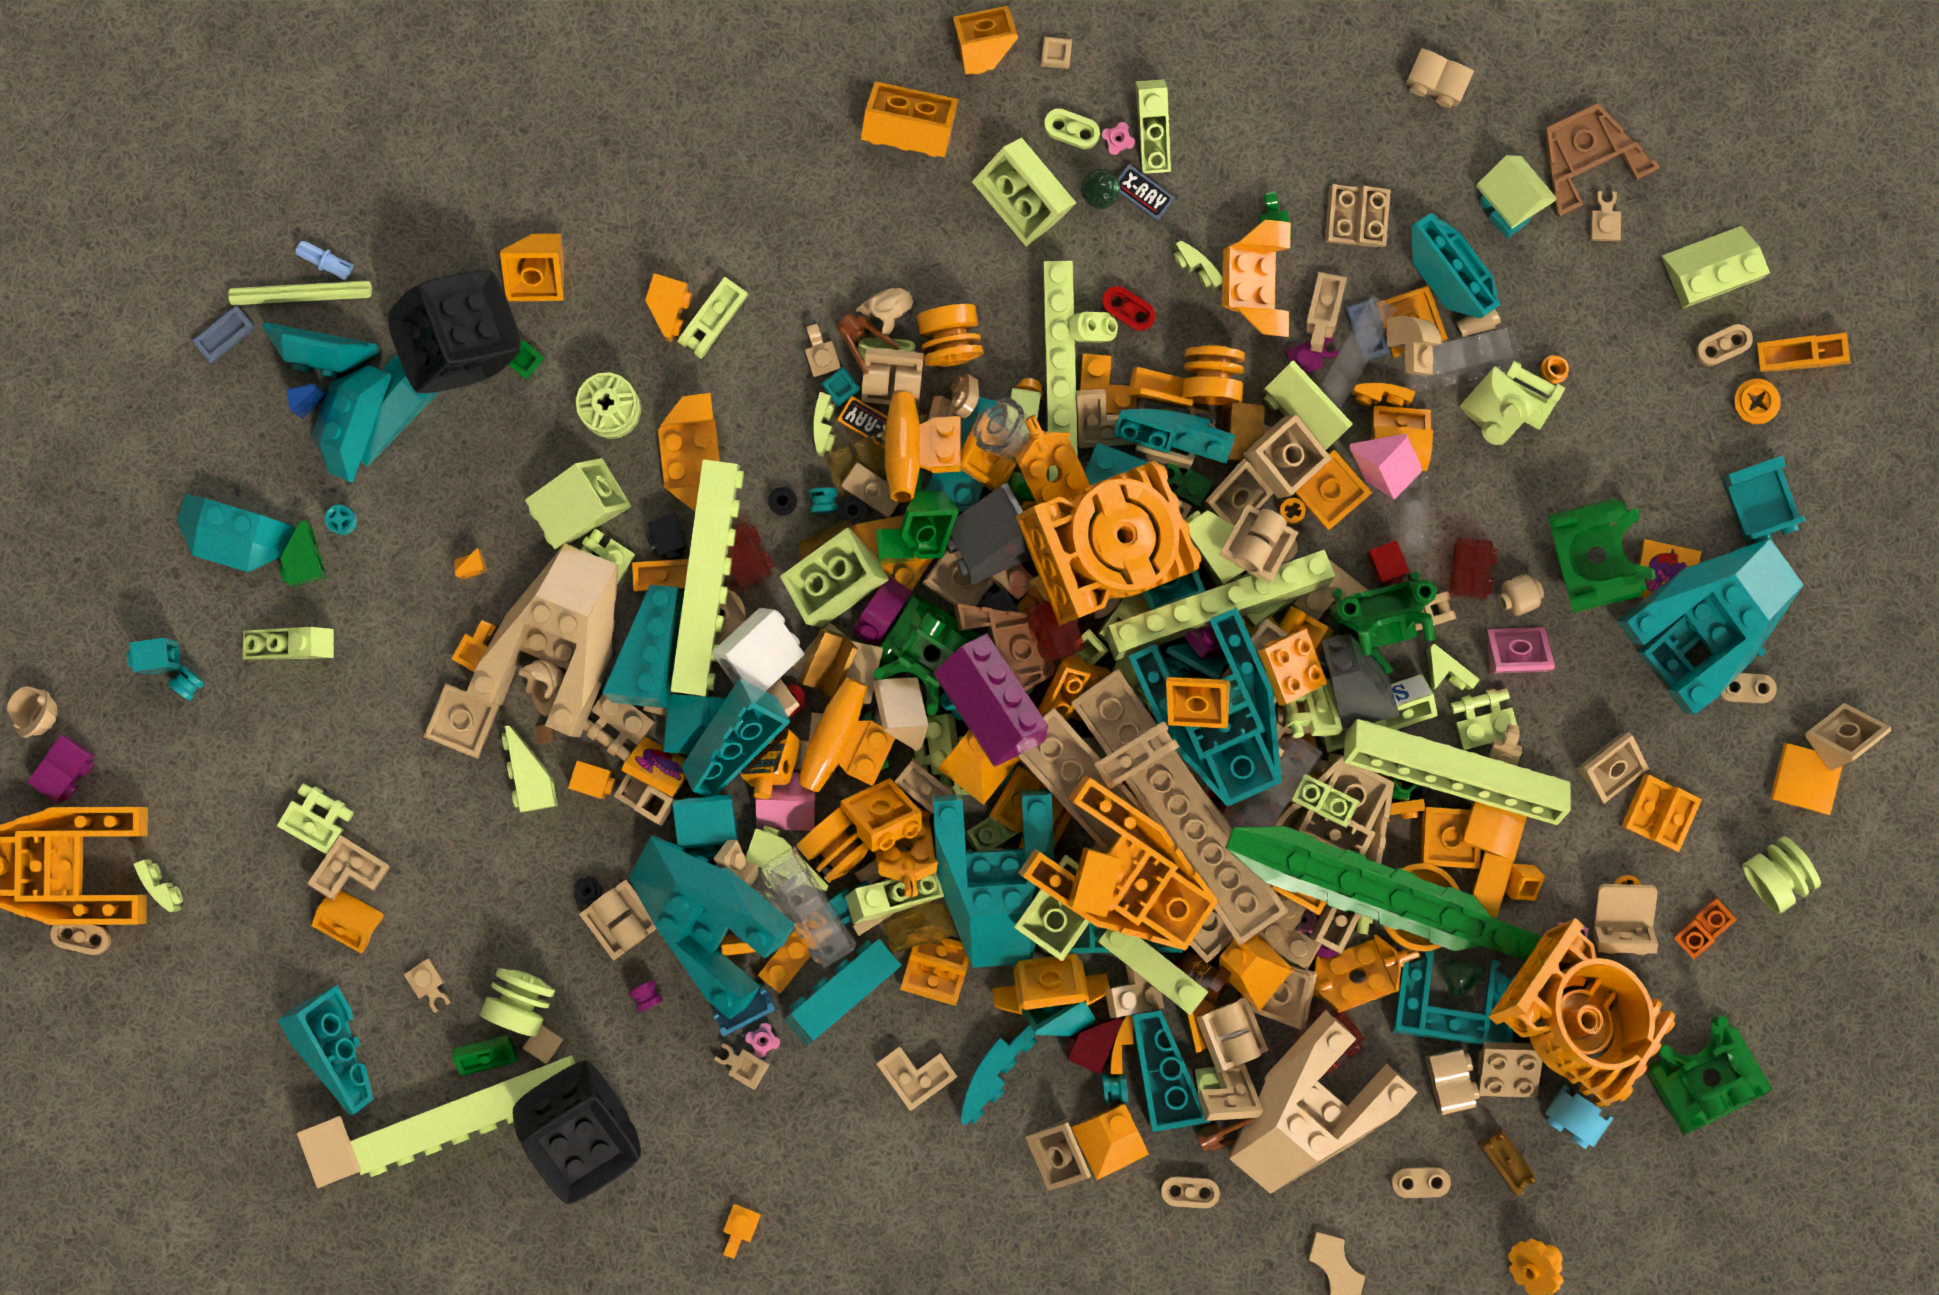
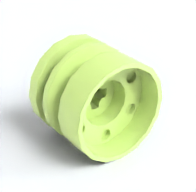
(620, 417)
(1786, 871)
(517, 1002)

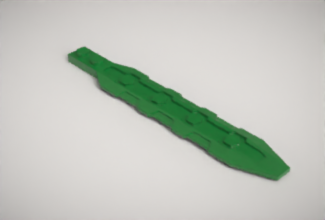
(1374, 890)

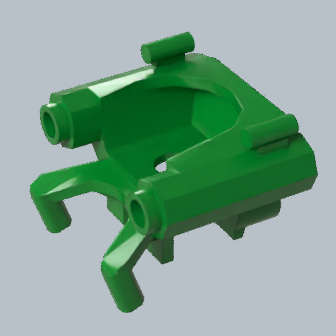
(1589, 527)
(1386, 613)
(912, 630)
(1685, 1093)

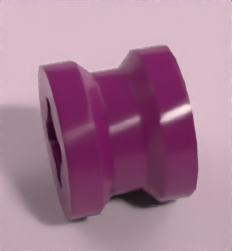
(645, 996)

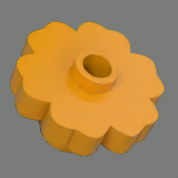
(1536, 1267)

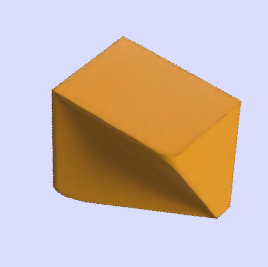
(470, 565)
(1524, 882)

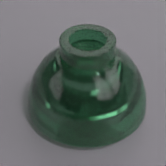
(1100, 188)
(1461, 976)

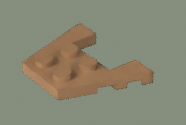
(1585, 143)
(1012, 639)

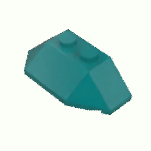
(1452, 268)
(319, 351)
(349, 418)
(231, 534)

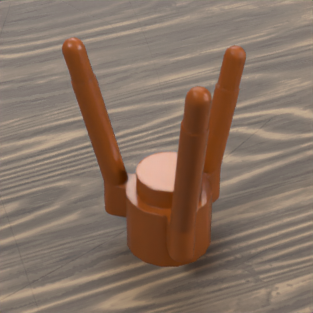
(853, 331)
(1211, 1135)

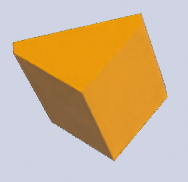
(1198, 702)

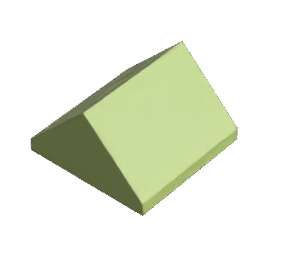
(1515, 190)

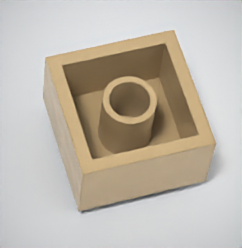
(1287, 456)

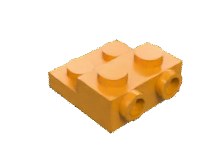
(883, 815)

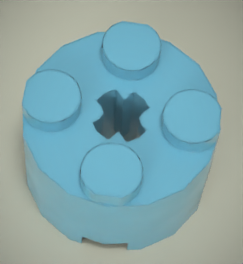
(1578, 1117)

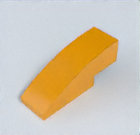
(1804, 352)

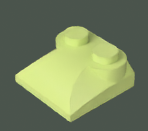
(1498, 406)

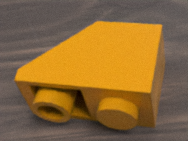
(666, 300)

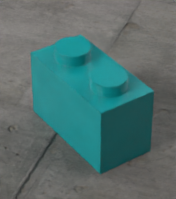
(154, 656)

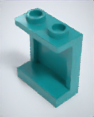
(1762, 500)

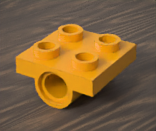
(1292, 666)

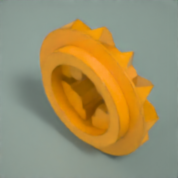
(1770, 401)

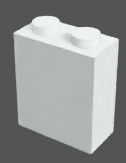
(759, 650)

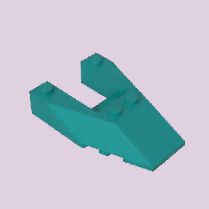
(1729, 605)
(1231, 759)
(985, 886)
(695, 908)

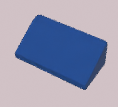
(304, 399)

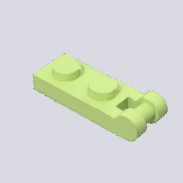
(713, 316)

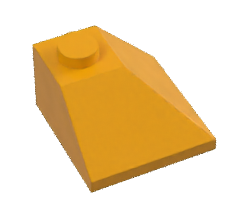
(984, 38)
(534, 268)
(972, 769)
(1255, 969)
(1110, 1140)

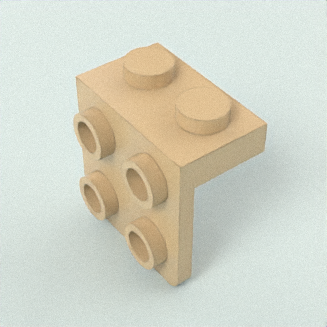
(1625, 919)

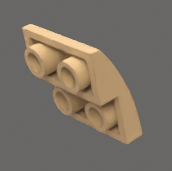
(1357, 215)

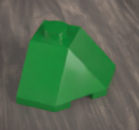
(928, 524)

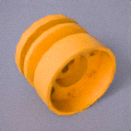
(949, 330)
(1213, 373)
(834, 845)

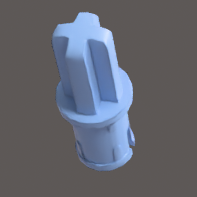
(324, 260)

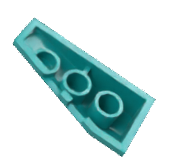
(397, 410)
(324, 1041)

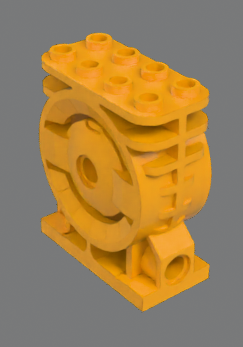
(1067, 563)
(1553, 1021)

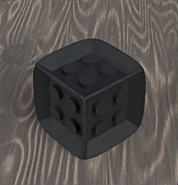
(454, 331)
(576, 1132)

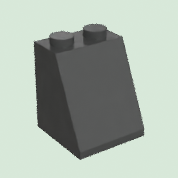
(988, 536)
(1357, 682)

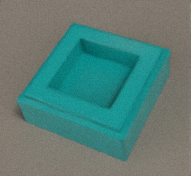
(840, 386)

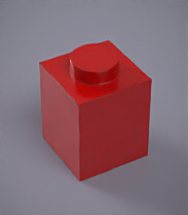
(1388, 563)

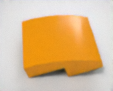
(1805, 780)
(1661, 812)
(1493, 830)
(936, 971)

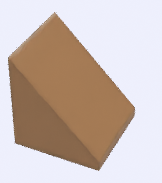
(544, 734)

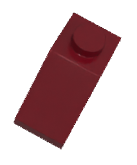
(1093, 1044)

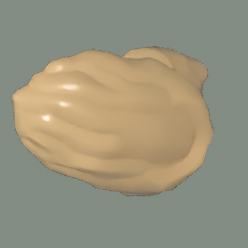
(887, 306)

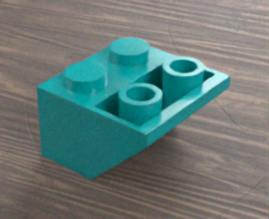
(705, 824)

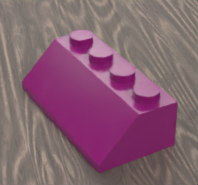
(991, 701)

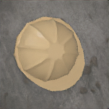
(543, 683)
(32, 711)

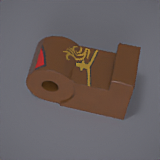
(1207, 976)

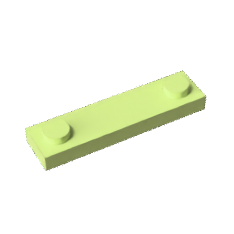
(1155, 969)

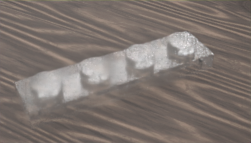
(1357, 351)

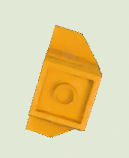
(1250, 277)
(686, 440)
(1050, 983)

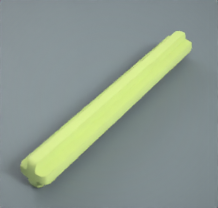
(300, 292)

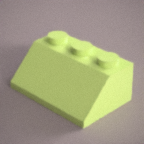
(1023, 191)
(1715, 266)
(1297, 394)
(833, 578)
(1051, 922)

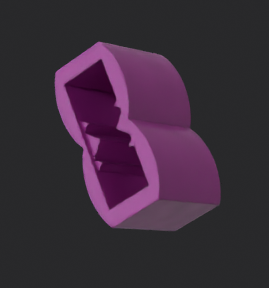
(62, 769)

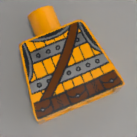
(773, 764)

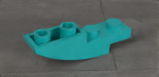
(1174, 429)
(985, 1081)

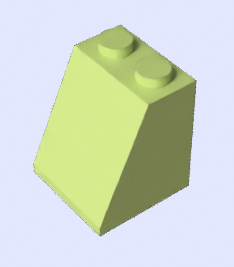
(577, 502)
(1209, 535)

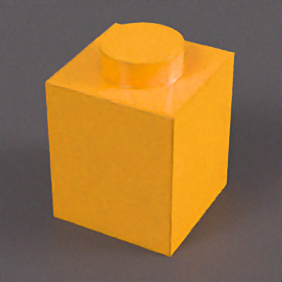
(592, 780)

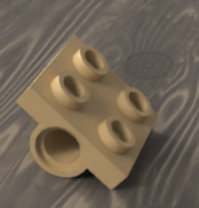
(891, 373)
(1259, 542)
(618, 920)
(1232, 1034)
(1508, 1070)

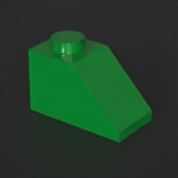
(892, 547)
(302, 558)

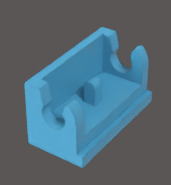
(760, 1006)

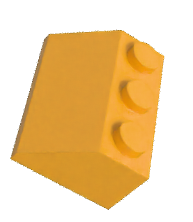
(909, 119)

